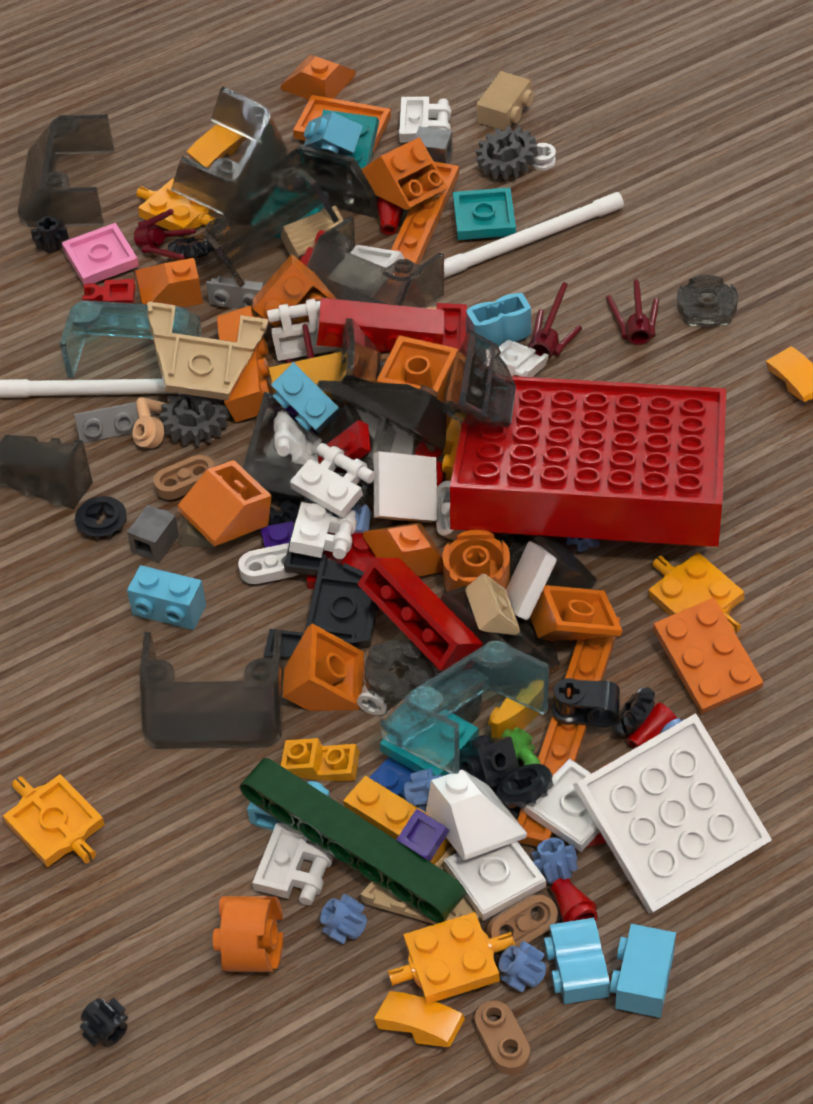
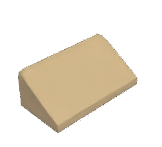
(491, 606)

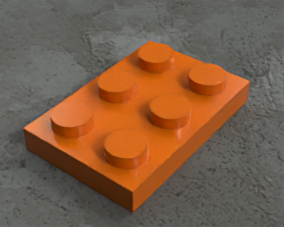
(317, 103)
(707, 655)

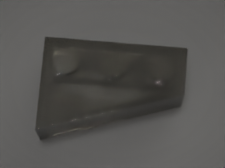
(45, 469)

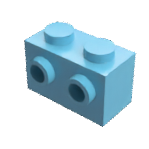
(333, 134)
(305, 397)
(166, 597)
(644, 970)

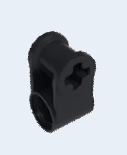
(589, 702)

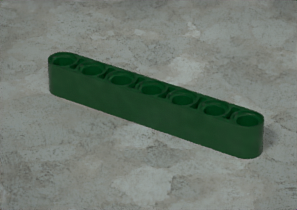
(353, 840)

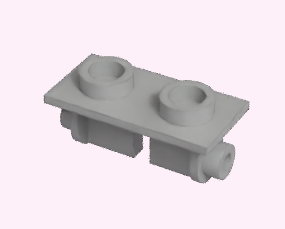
(227, 293)
(106, 422)

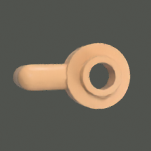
(148, 430)

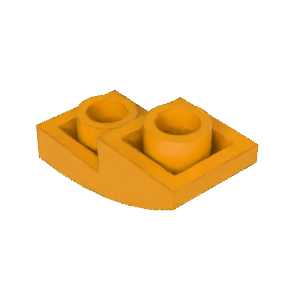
(215, 145)
(795, 371)
(450, 449)
(510, 716)
(317, 762)
(428, 1023)

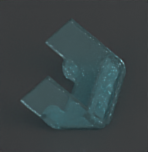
(114, 320)
(421, 719)

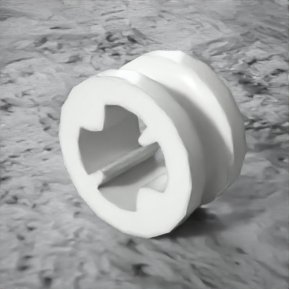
(546, 157)
(371, 704)

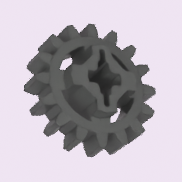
(507, 152)
(193, 418)

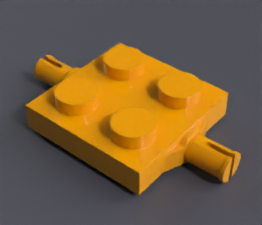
(186, 213)
(693, 584)
(53, 820)
(451, 958)

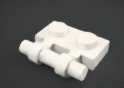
(416, 113)
(289, 339)
(294, 439)
(328, 488)
(312, 529)
(282, 864)

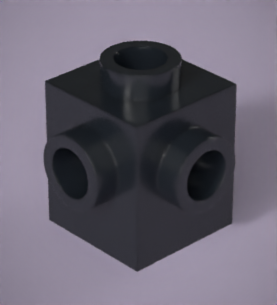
(488, 758)

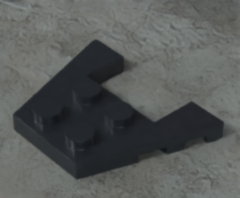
(336, 603)

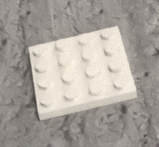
(672, 813)

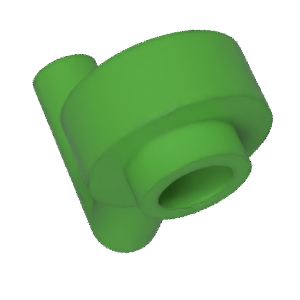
(522, 745)

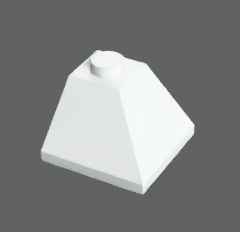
(472, 814)

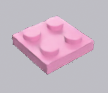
(100, 254)

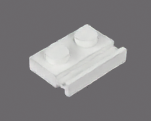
(521, 359)

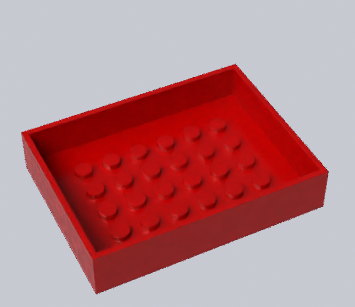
(596, 464)

